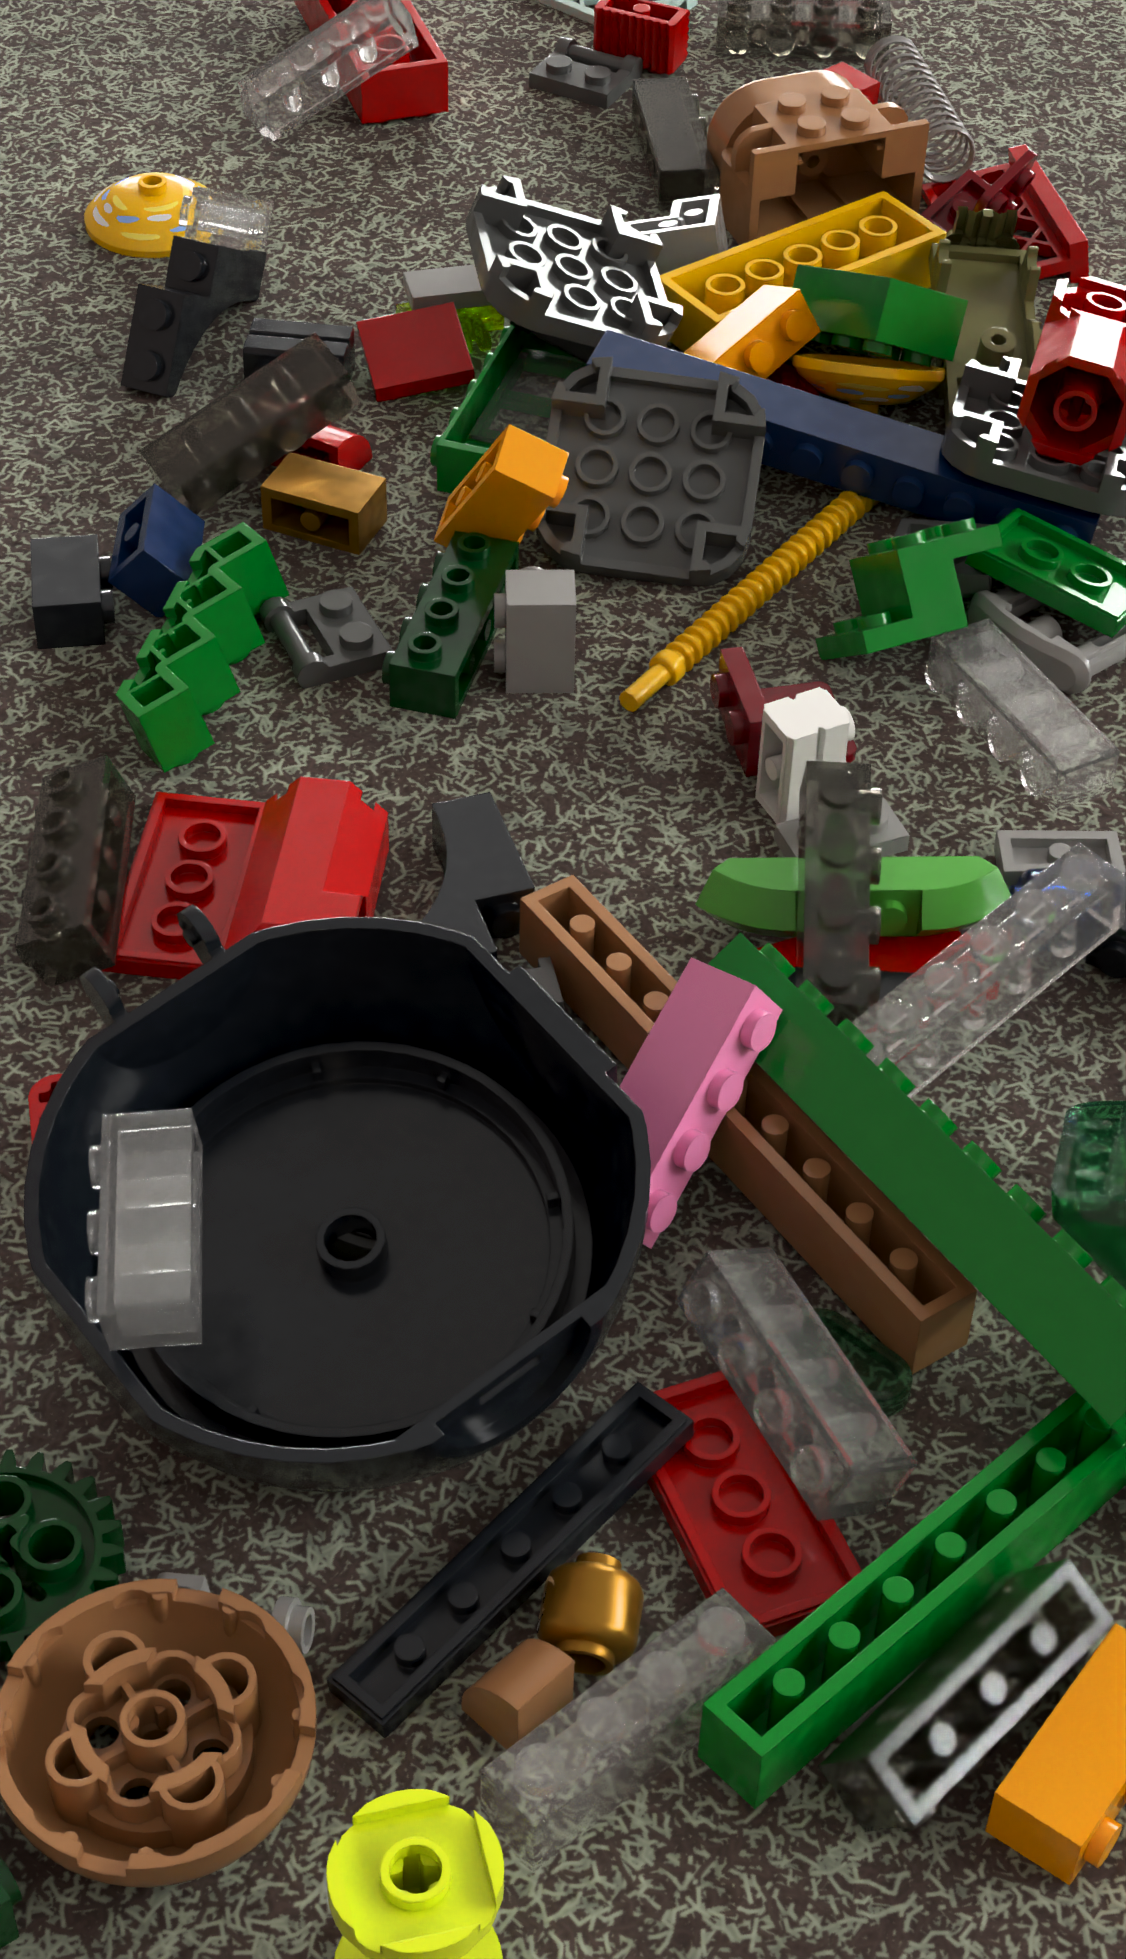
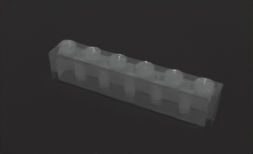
(996, 966)

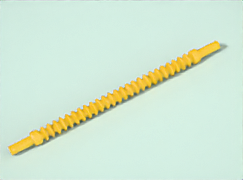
(750, 594)

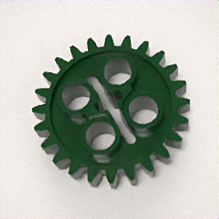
(50, 1522)

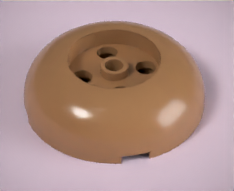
(124, 1665)

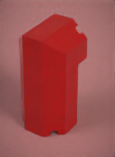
(1079, 373)
(312, 858)

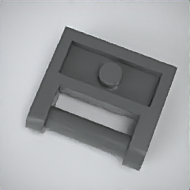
(585, 73)
(339, 625)

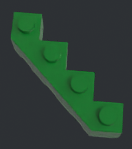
(205, 631)

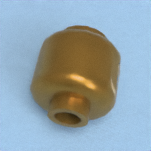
(592, 1612)

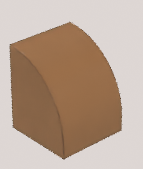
(521, 1691)

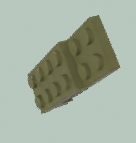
(984, 265)

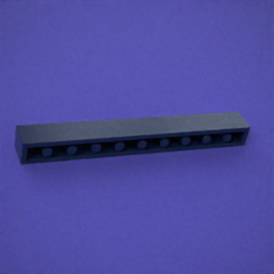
(856, 447)

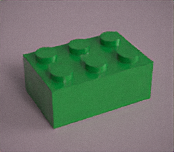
(881, 315)

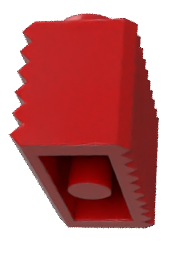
(643, 30)

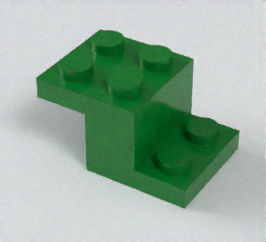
(908, 589)

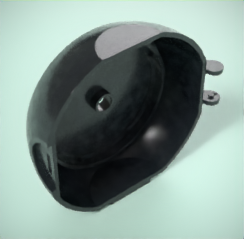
(375, 1091)

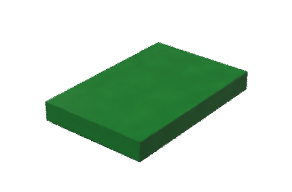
(1058, 571)

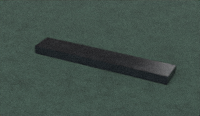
(509, 1559)

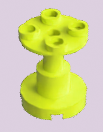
(416, 1881)

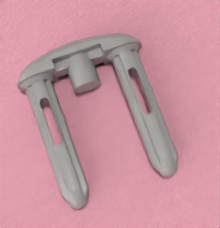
(1042, 641)

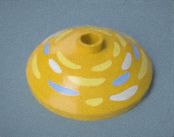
(139, 214)
(866, 380)

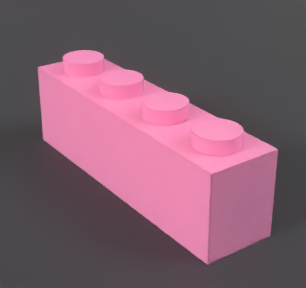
(693, 1075)

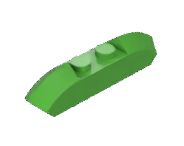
(913, 892)

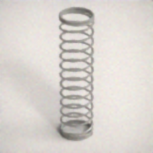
(920, 66)

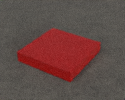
(415, 352)

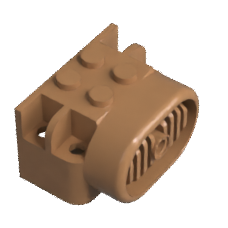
(807, 148)

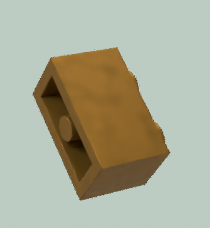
(324, 503)

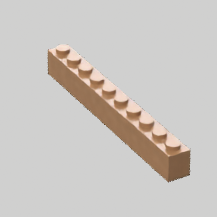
(764, 1142)

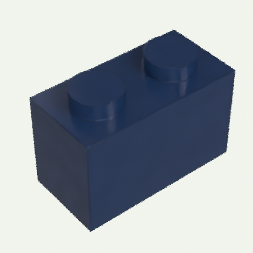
(154, 548)

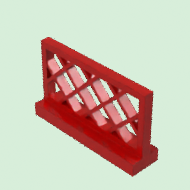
(1040, 213)

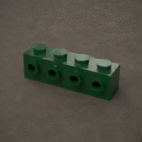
(450, 627)

